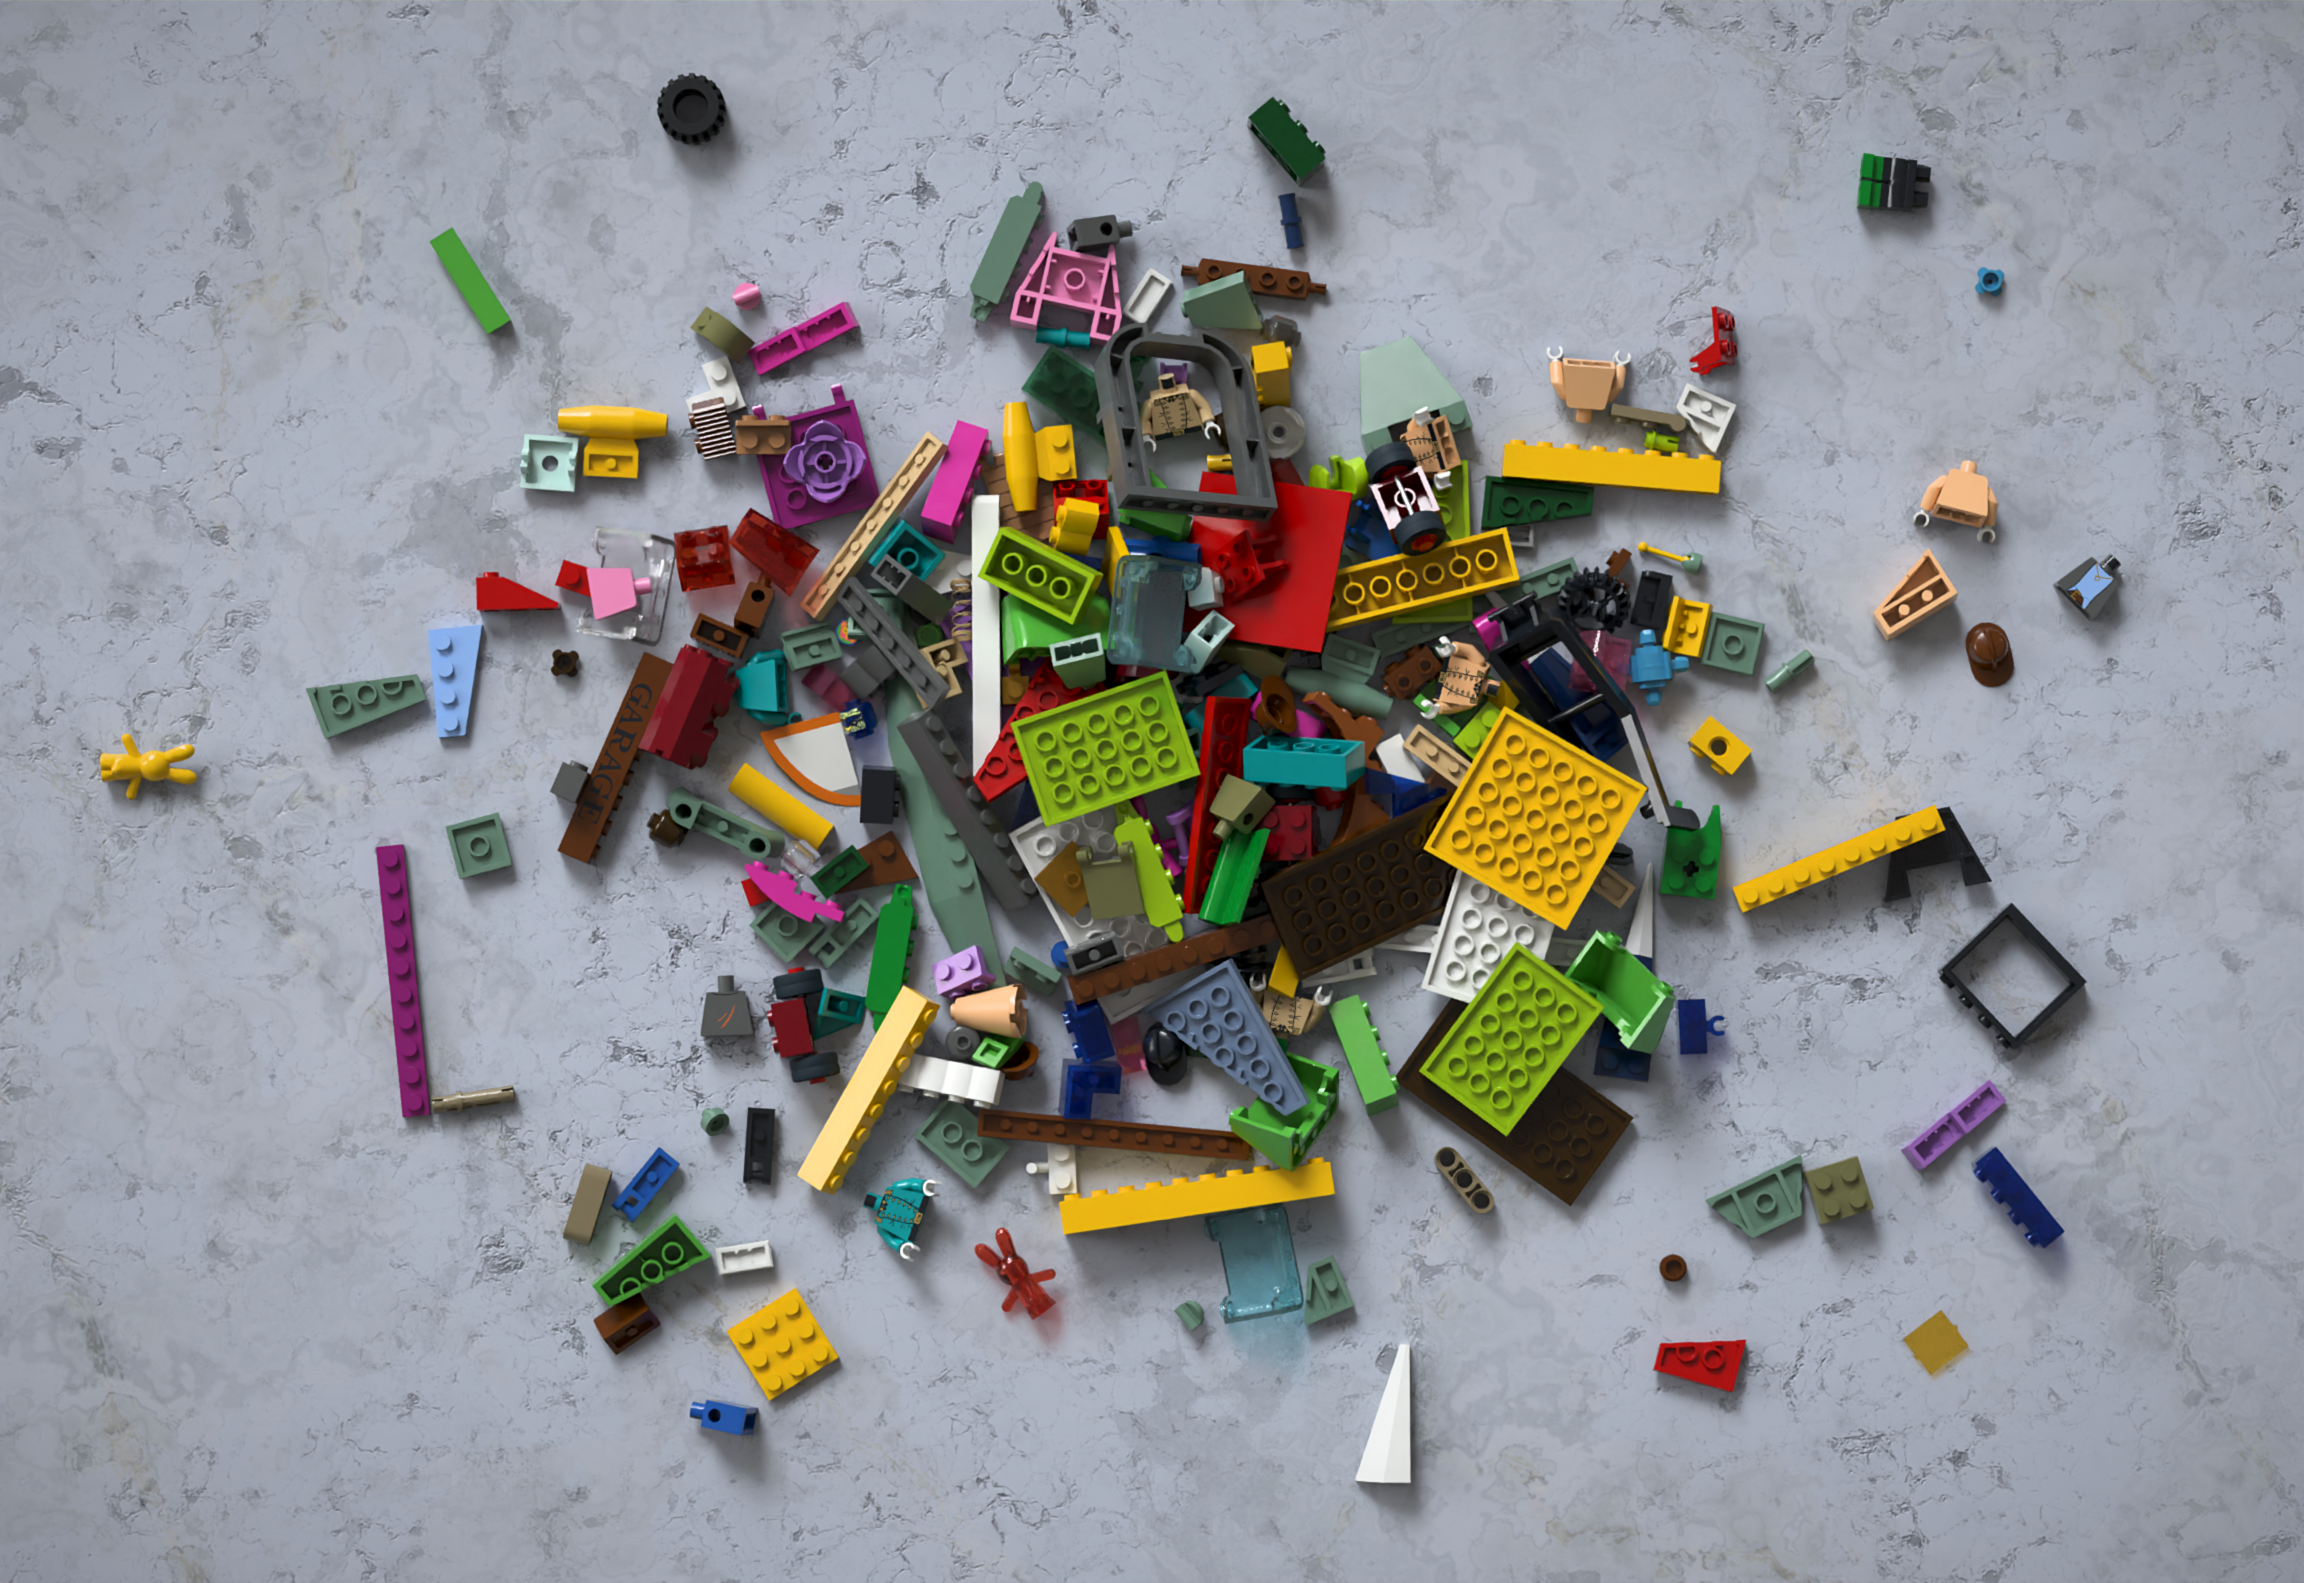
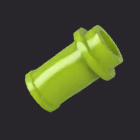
(1661, 441)

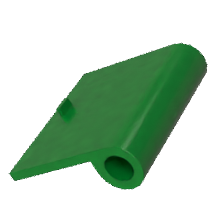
(1233, 878)

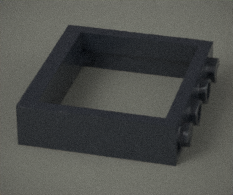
(2048, 951)

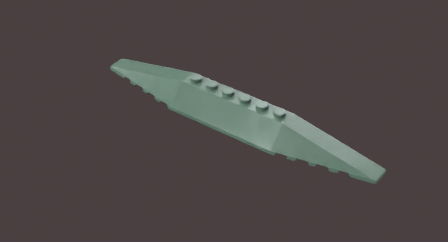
(941, 853)

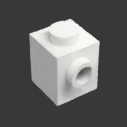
(1209, 592)

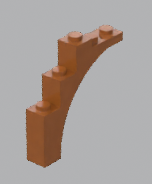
(1358, 811)

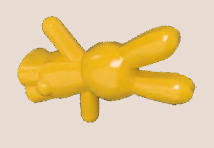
(151, 765)

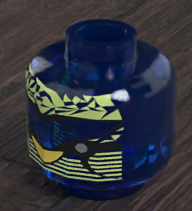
(858, 719)

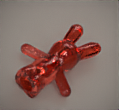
(1015, 1272)

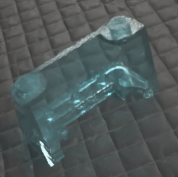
(1150, 612)
(1256, 1262)

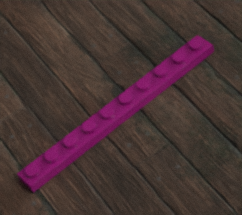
(403, 980)

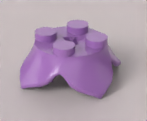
(825, 440)

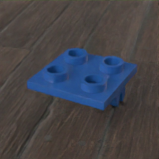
(1370, 533)

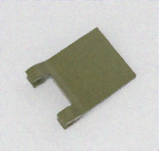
(1112, 884)

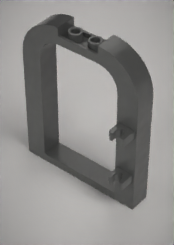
(1241, 417)

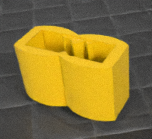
(1075, 526)

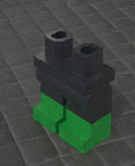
(1898, 184)

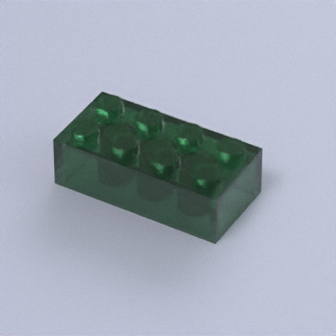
(1067, 392)

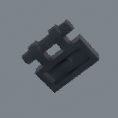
(1209, 678)

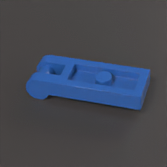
(646, 1183)

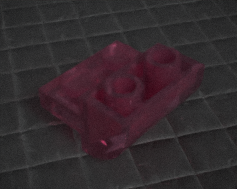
(1612, 654)

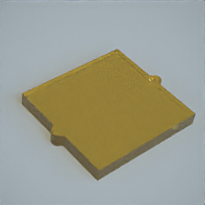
(1935, 1342)

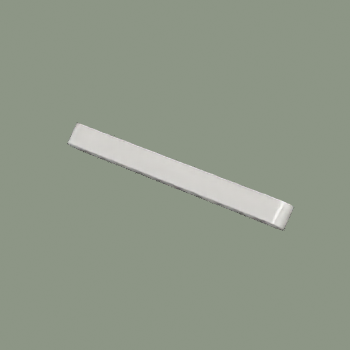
(985, 632)

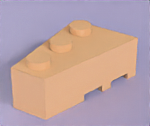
(1915, 598)

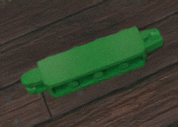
(890, 953)

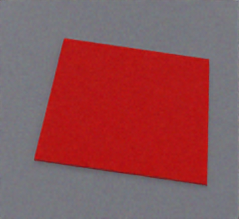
(1291, 603)

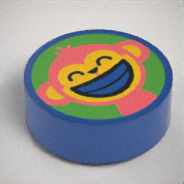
(841, 633)

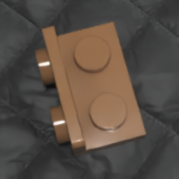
(763, 436)

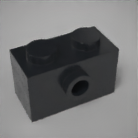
(878, 794)

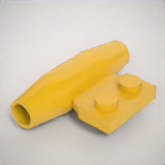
(612, 436)
(1034, 455)

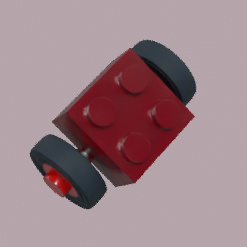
(1290, 826)

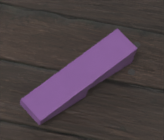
(1953, 1125)

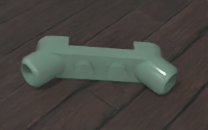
(724, 825)

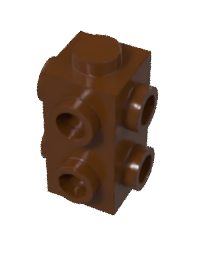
(1411, 672)

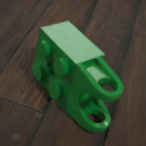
(1700, 849)

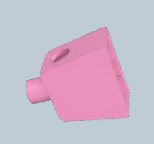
(615, 591)

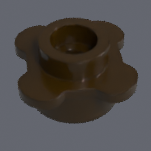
(570, 668)

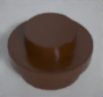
(1673, 1267)

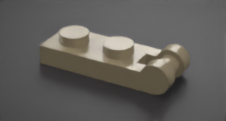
(1648, 418)

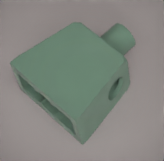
(1079, 661)

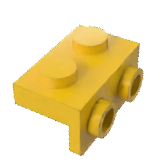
(1687, 627)

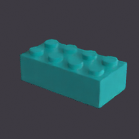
(1304, 762)

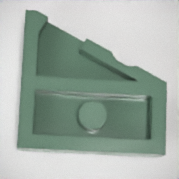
(1325, 1291)

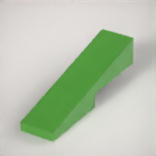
(470, 280)

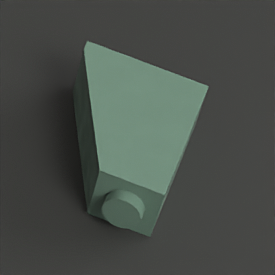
(1223, 304)

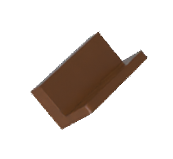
(626, 1323)

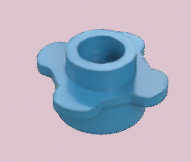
(1996, 277)

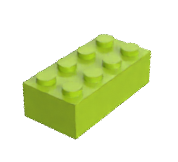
(1040, 575)

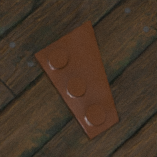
(886, 864)

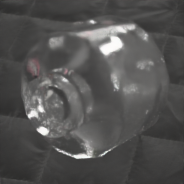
(800, 859)

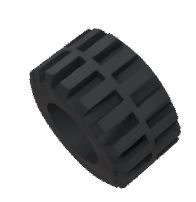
(684, 87)

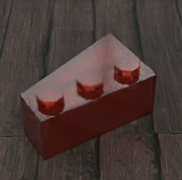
(773, 550)

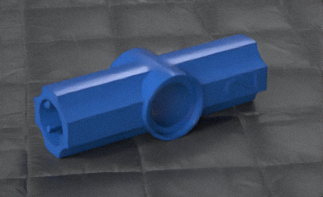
(1165, 547)

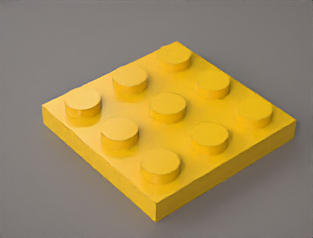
(782, 1344)

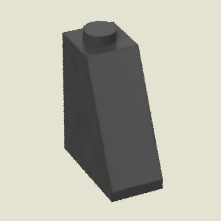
(912, 589)

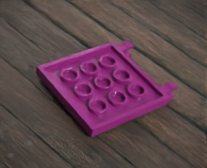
(790, 500)

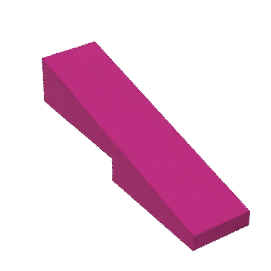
(803, 338)

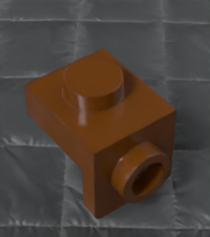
(1617, 562)

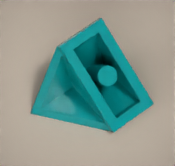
(838, 1012)

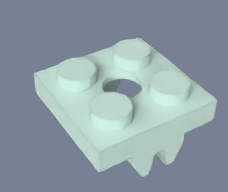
(533, 453)

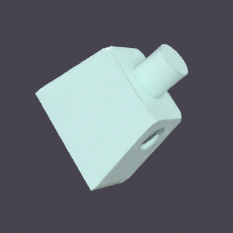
(1202, 651)

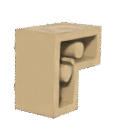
(944, 658)

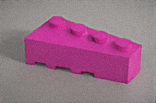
(955, 482)

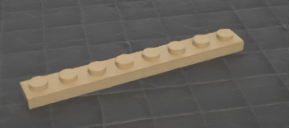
(874, 525)

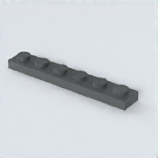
(893, 643)

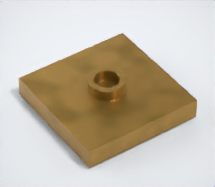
(1064, 880)

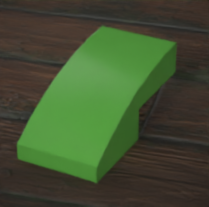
(997, 1050)

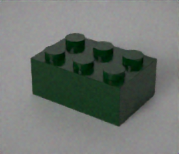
(1287, 140)

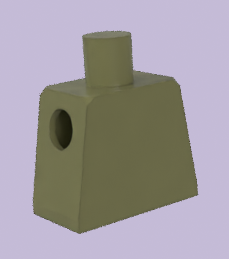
(1239, 807)

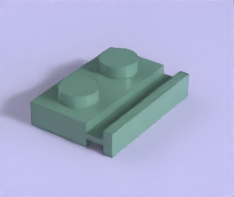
(810, 646)

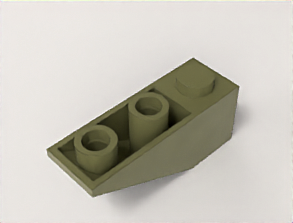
(1255, 658)

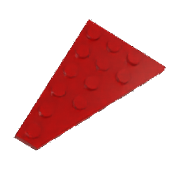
(1004, 765)

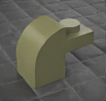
(722, 334)

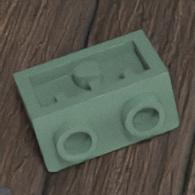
(1031, 972)

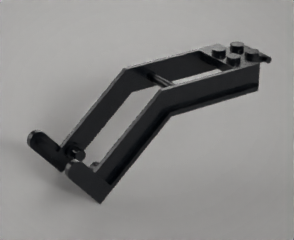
(1532, 631)

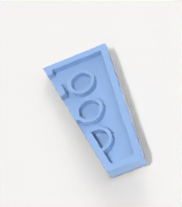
(453, 666)

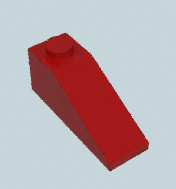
(502, 594)

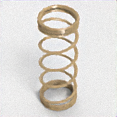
(963, 589)

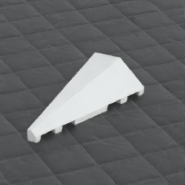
(1388, 1447)

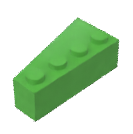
(1363, 1054)
(656, 1257)

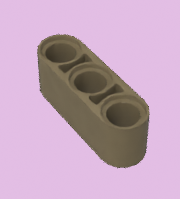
(1473, 1189)
(587, 1204)

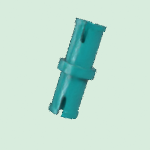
(1063, 337)

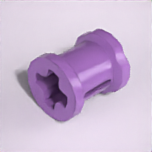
(1179, 372)

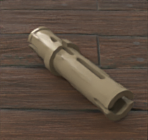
(473, 1099)

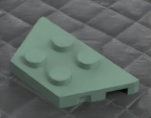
(1763, 1199)

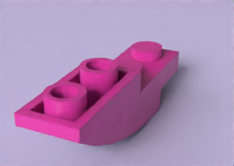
(782, 891)

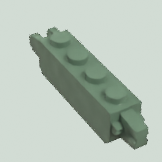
(1005, 250)

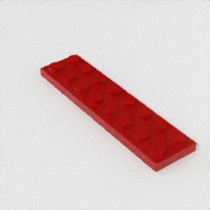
(1220, 754)

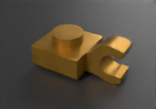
(1014, 686)

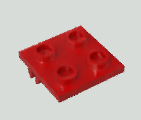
(1723, 349)
(1240, 566)

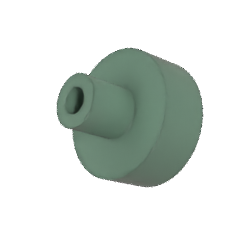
(714, 1121)

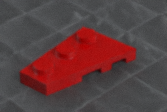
(1704, 1363)

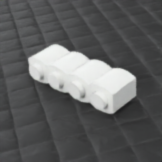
(952, 1079)

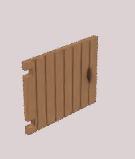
(1033, 523)

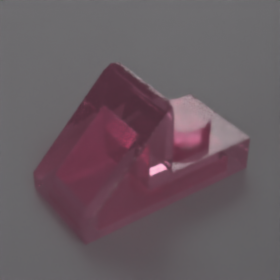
(828, 687)
(1128, 1045)

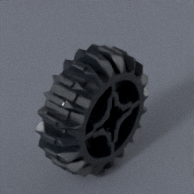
(1596, 588)

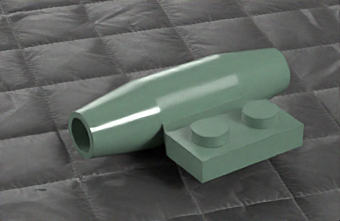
(1344, 674)

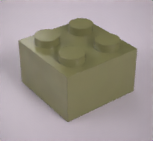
(1838, 1190)

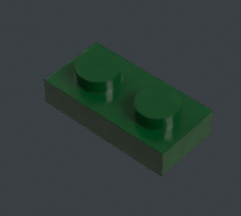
(839, 872)

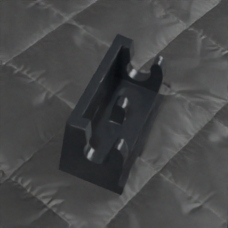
(1651, 599)

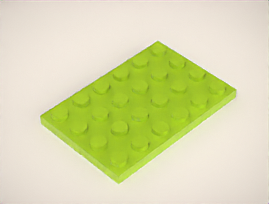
(1105, 748)
(1511, 1038)

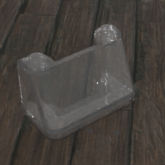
(647, 557)

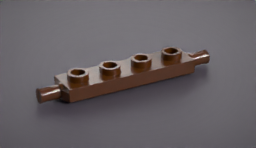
(1262, 279)

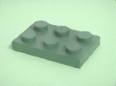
(954, 1139)

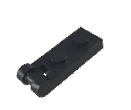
(759, 1145)

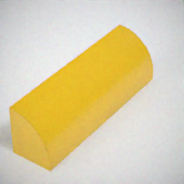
(780, 807)

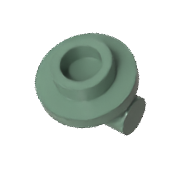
(1191, 1314)

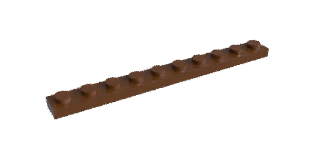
(1111, 1134)

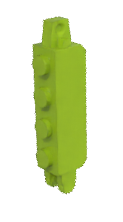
(1159, 901)

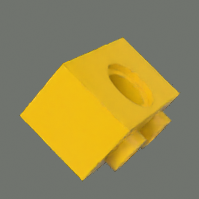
(1734, 752)

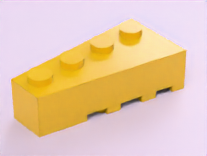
(1271, 371)

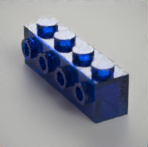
(2017, 1197)

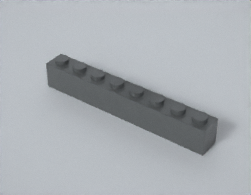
(968, 809)

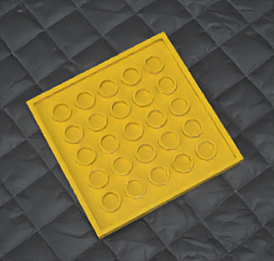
(1535, 818)

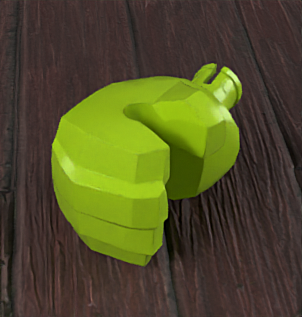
(1346, 476)

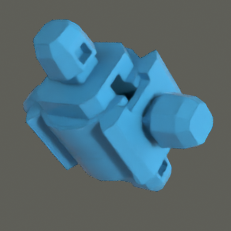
(1653, 667)

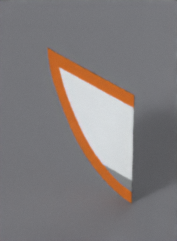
(816, 758)

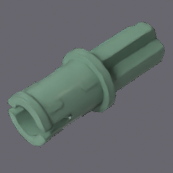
(1789, 671)

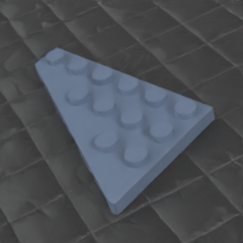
(1229, 1028)

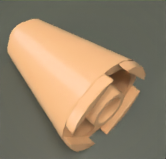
(993, 1011)

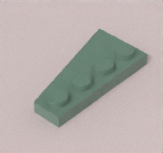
(359, 703)

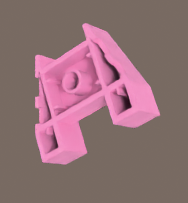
(1073, 283)

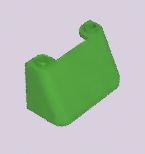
(1157, 523)
(1030, 630)
(1631, 993)
(1291, 1136)

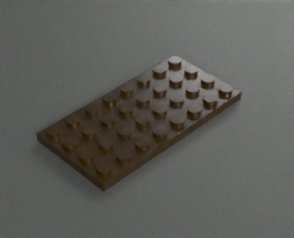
(1360, 891)
(1555, 1140)

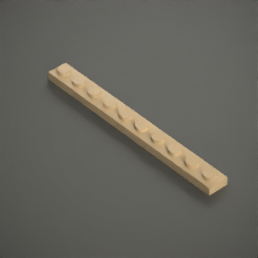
(1454, 767)

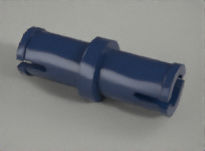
(1290, 221)

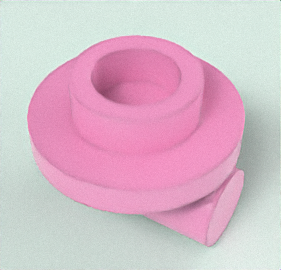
(747, 296)

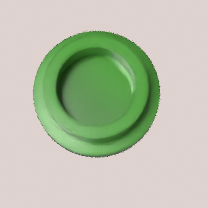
(928, 635)

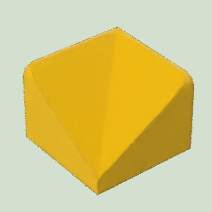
(1505, 698)

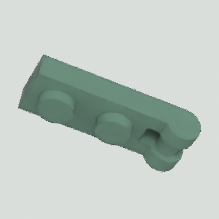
(843, 935)

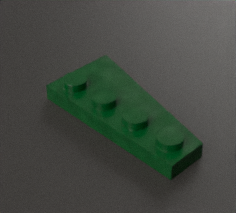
(1528, 502)

